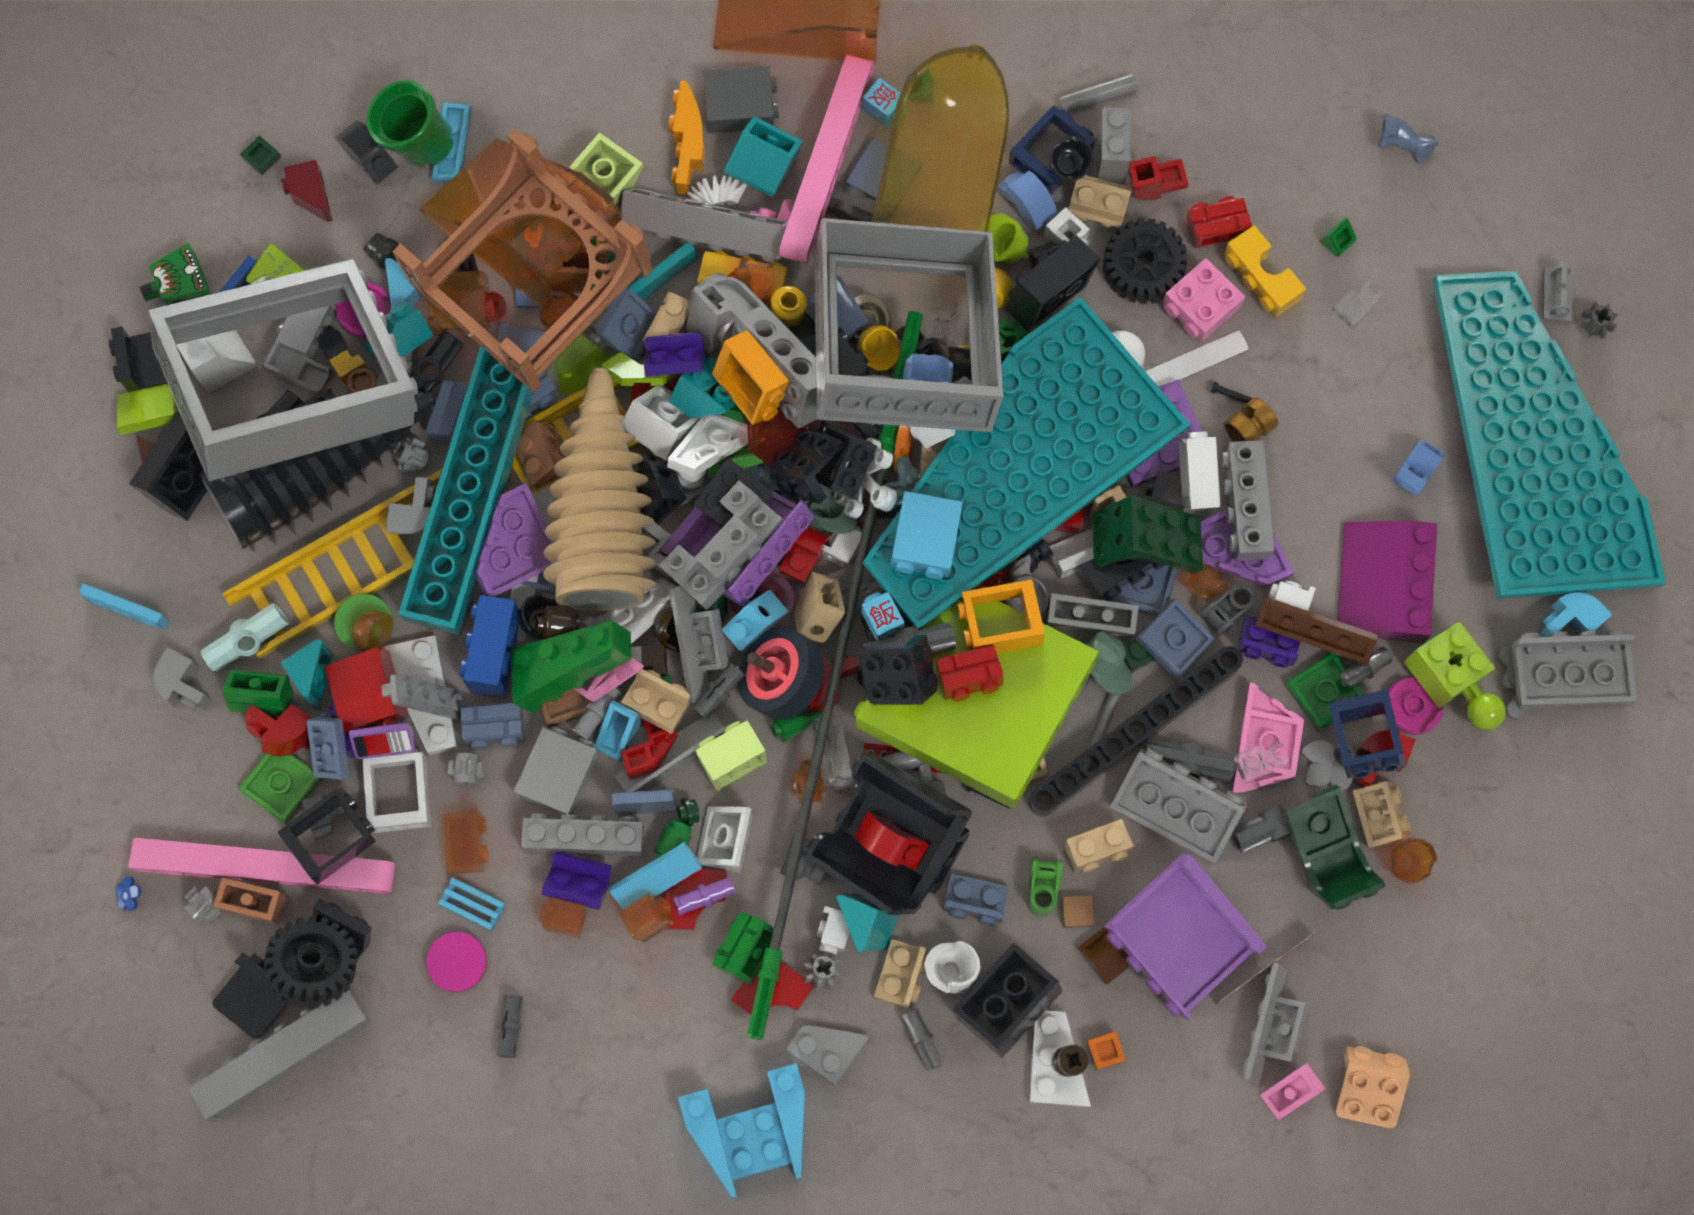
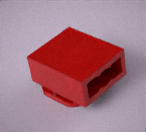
(358, 690)

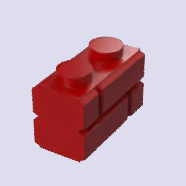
(1217, 221)
(969, 673)

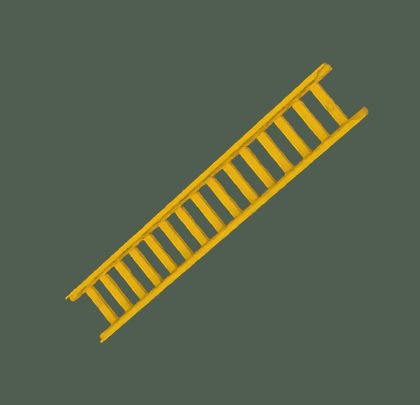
(354, 529)

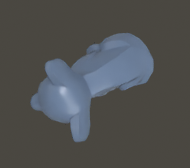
(1401, 134)

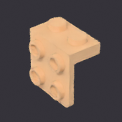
(1373, 1087)

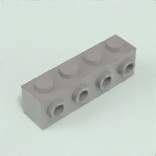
(1248, 501)
(583, 837)

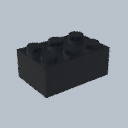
(1051, 283)
(172, 472)
(1007, 1000)

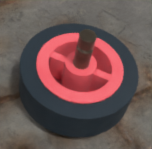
(781, 673)

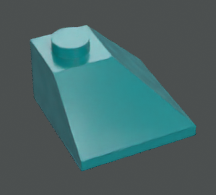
(407, 327)

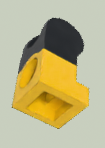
(336, 352)

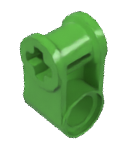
(1044, 880)

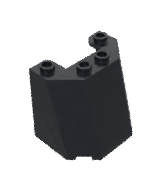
(913, 809)

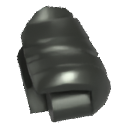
(380, 248)

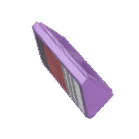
(382, 740)

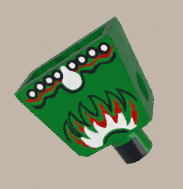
(176, 278)

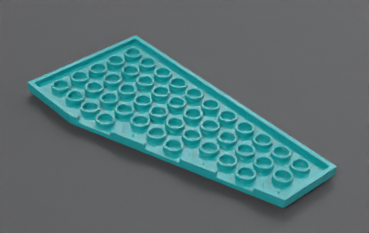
(1066, 431)
(1541, 463)

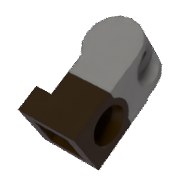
(652, 658)

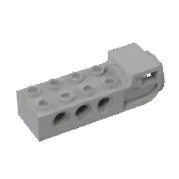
(740, 310)

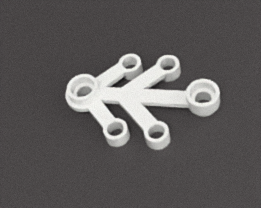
(881, 496)

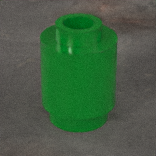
(672, 836)

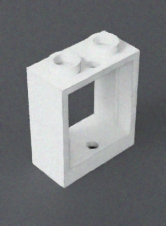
(1199, 471)
(403, 820)

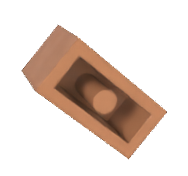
(250, 901)

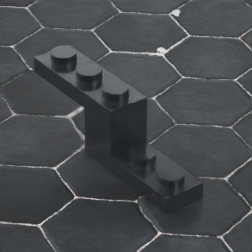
(852, 364)

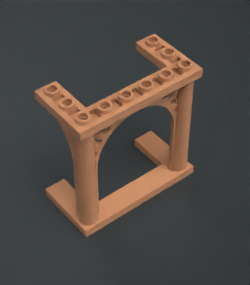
(521, 179)

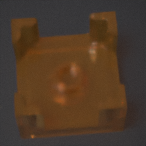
(469, 293)

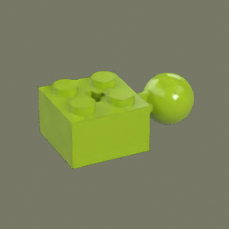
(1454, 666)

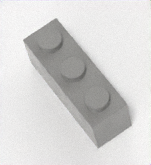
(1092, 614)

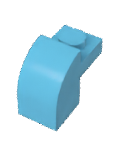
(1577, 610)

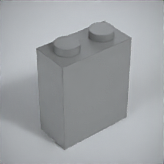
(1113, 145)
(557, 771)

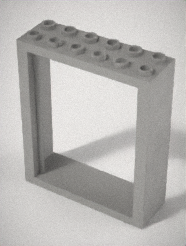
(899, 400)
(303, 428)

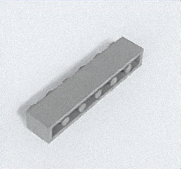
(703, 223)
(277, 1055)

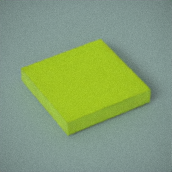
(145, 409)

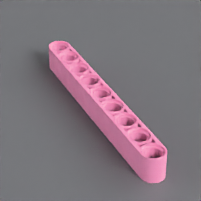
(826, 159)
(256, 866)

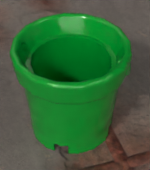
(408, 122)

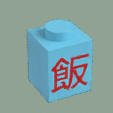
(881, 102)
(882, 615)

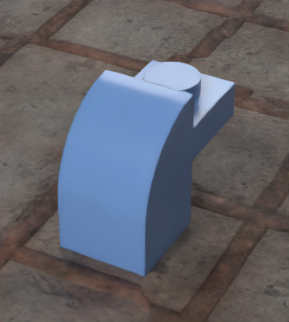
(1030, 198)
(1419, 467)

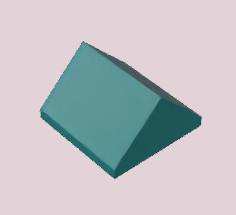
(308, 671)
(867, 923)

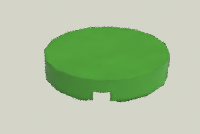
(351, 610)

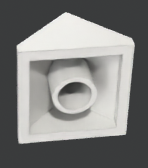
(725, 837)

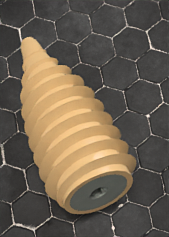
(598, 510)

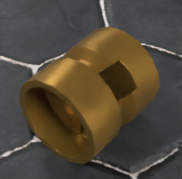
(1254, 421)

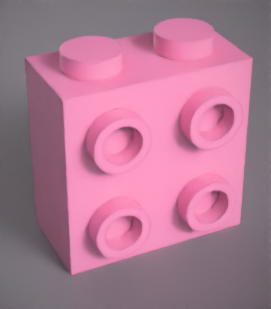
(1203, 300)

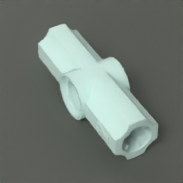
(233, 645)

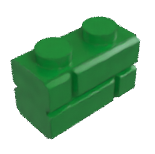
(263, 690)
(744, 947)

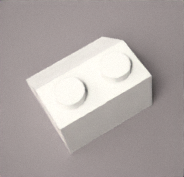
(658, 422)

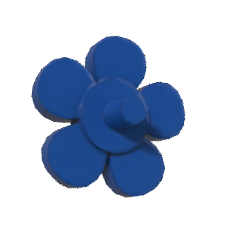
(128, 893)

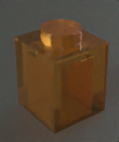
(563, 917)
(647, 917)

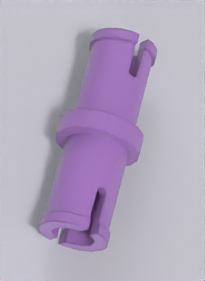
(704, 896)

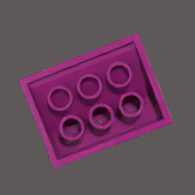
(1388, 578)

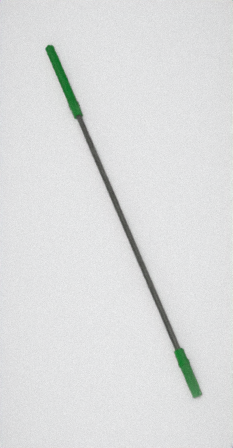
(773, 955)

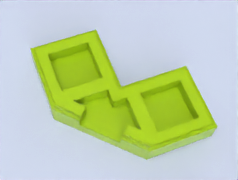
(627, 372)

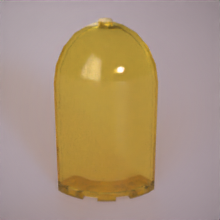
(946, 143)

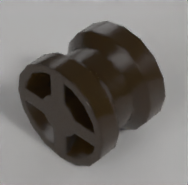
(1063, 1060)

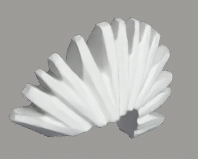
(721, 195)

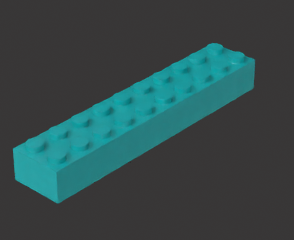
(466, 496)

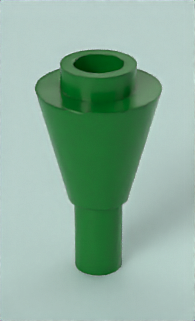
(792, 726)

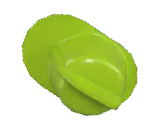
(1008, 239)

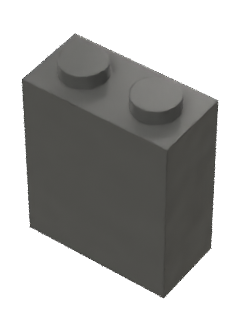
(737, 96)

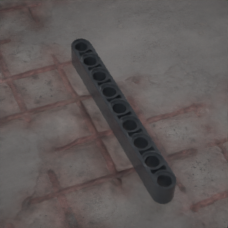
(1142, 718)

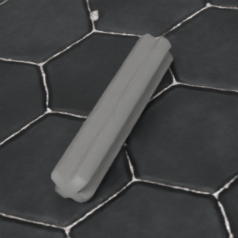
(1098, 93)

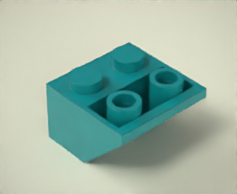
(763, 156)
(700, 393)

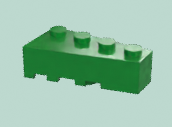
(566, 661)

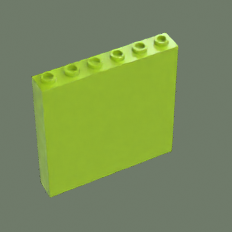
(998, 736)

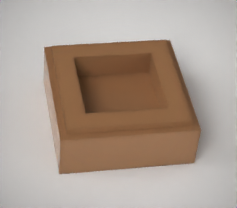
(1078, 911)

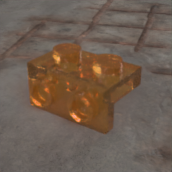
(758, 279)
(464, 842)

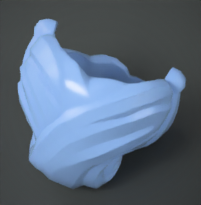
(928, 368)

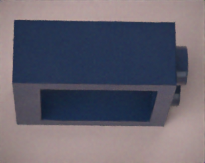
(1024, 161)
(1360, 708)

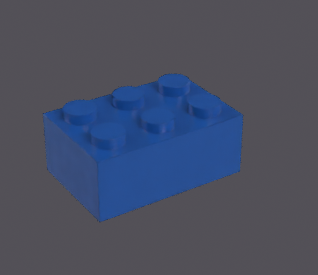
(490, 646)

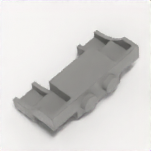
(297, 347)
(728, 552)

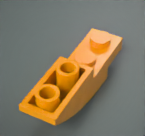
(689, 137)

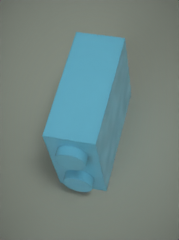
(926, 535)

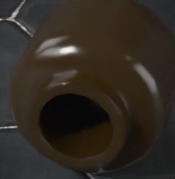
(556, 621)

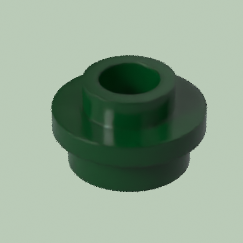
(688, 812)

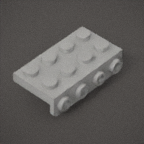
(1574, 669)
(1179, 805)

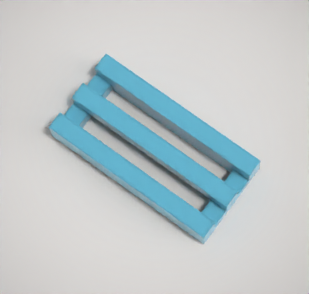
(449, 892)

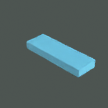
(459, 119)
(123, 607)
(656, 876)

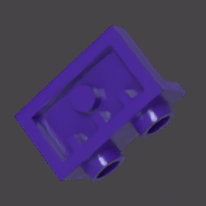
(674, 354)
(1262, 643)
(577, 880)

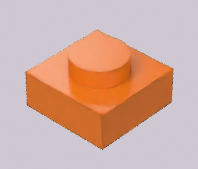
(1106, 1051)

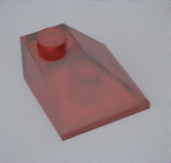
(772, 437)

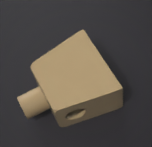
(819, 607)

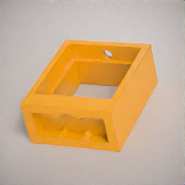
(746, 353)
(1004, 642)

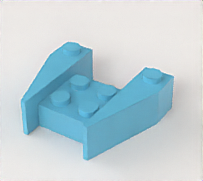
(754, 1138)

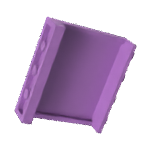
(697, 532)
(1183, 935)

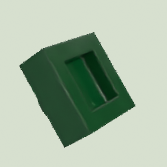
(260, 155)
(1136, 655)

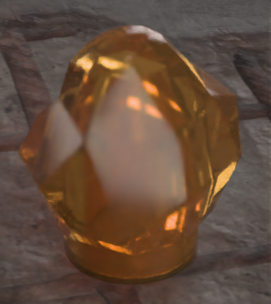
(1206, 583)
(799, 782)

